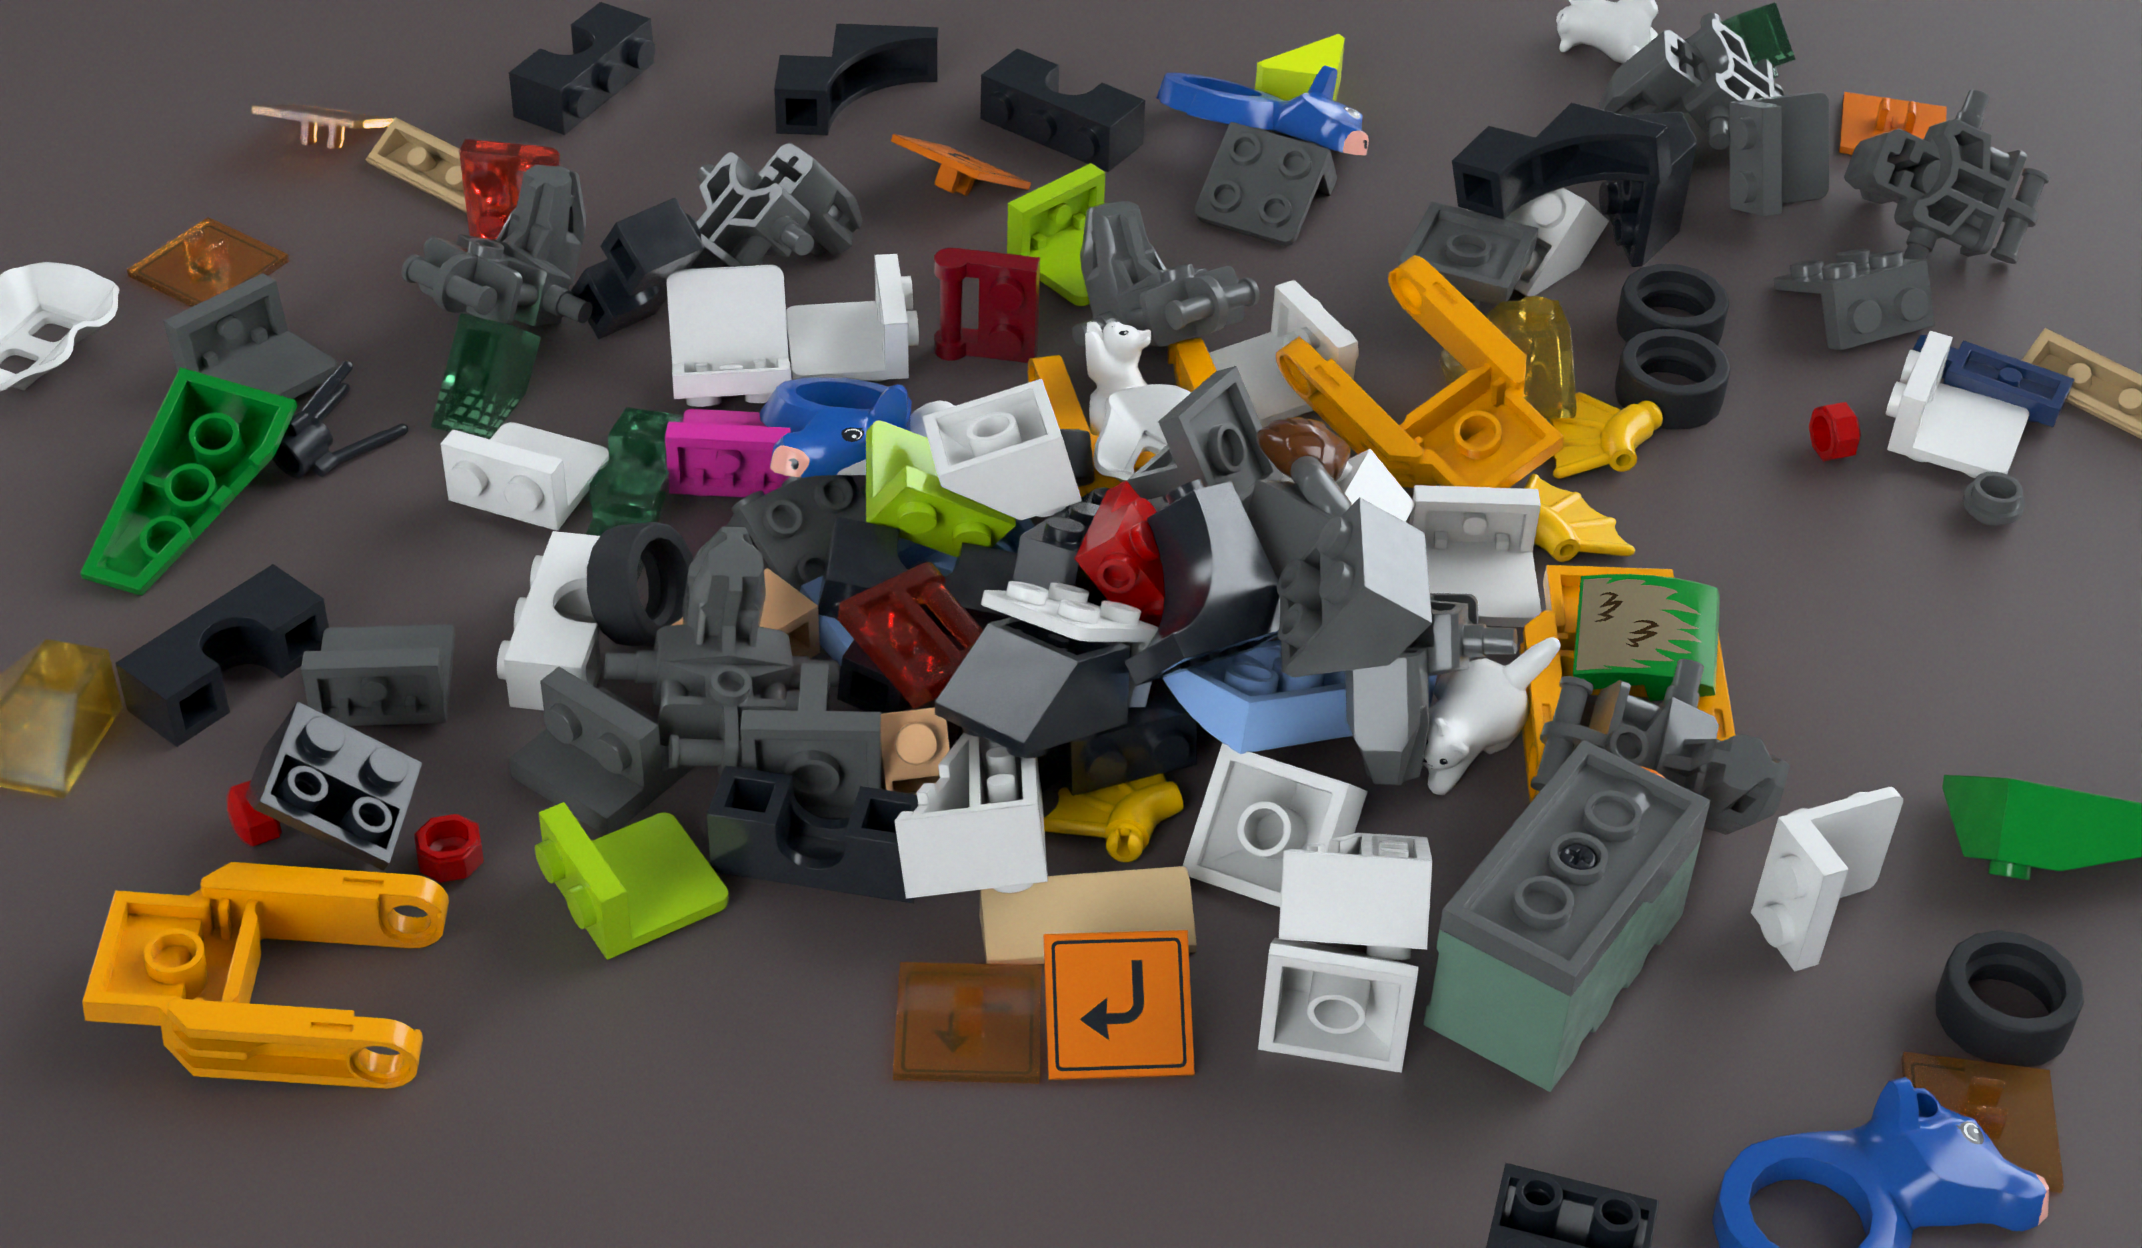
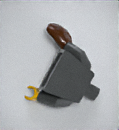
(1294, 514)

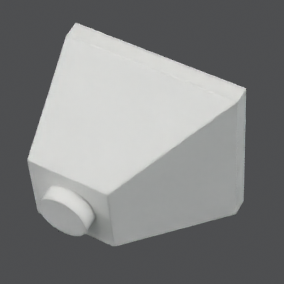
(1004, 452)
(1258, 812)
(1336, 1005)

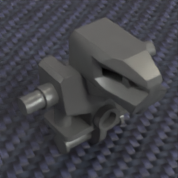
(1691, 78)
(1950, 185)
(772, 212)
(523, 270)
(1134, 287)
(717, 657)
(1391, 702)
(1673, 741)

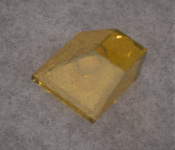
(1545, 337)
(54, 715)

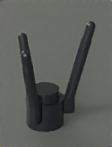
(308, 439)

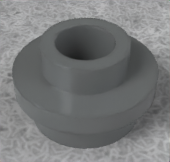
(1994, 499)

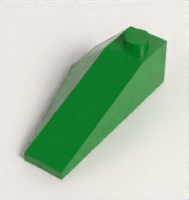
(189, 469)
(2039, 825)

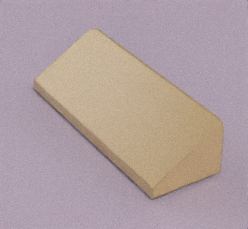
(420, 161)
(2098, 384)
(1084, 904)

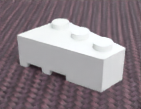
(975, 824)
(1359, 893)

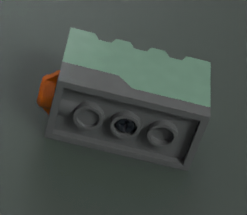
(1564, 913)

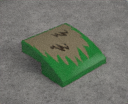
(1641, 627)

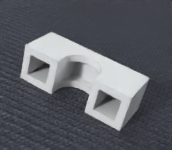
(552, 623)

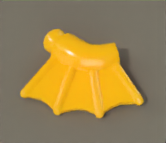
(1603, 435)
(1572, 526)
(1118, 813)

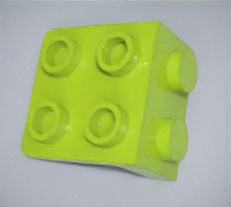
(1052, 225)
(908, 496)
(629, 881)

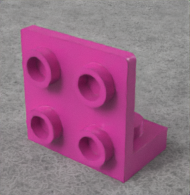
(721, 454)

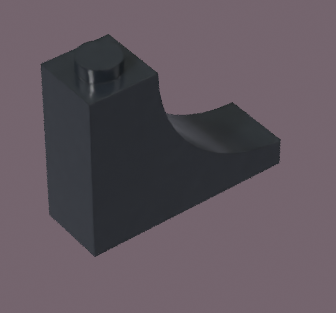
(1215, 583)

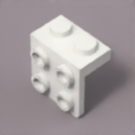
(1293, 316)
(727, 333)
(857, 337)
(1950, 423)
(521, 472)
(1482, 547)
(1068, 613)
(1817, 861)

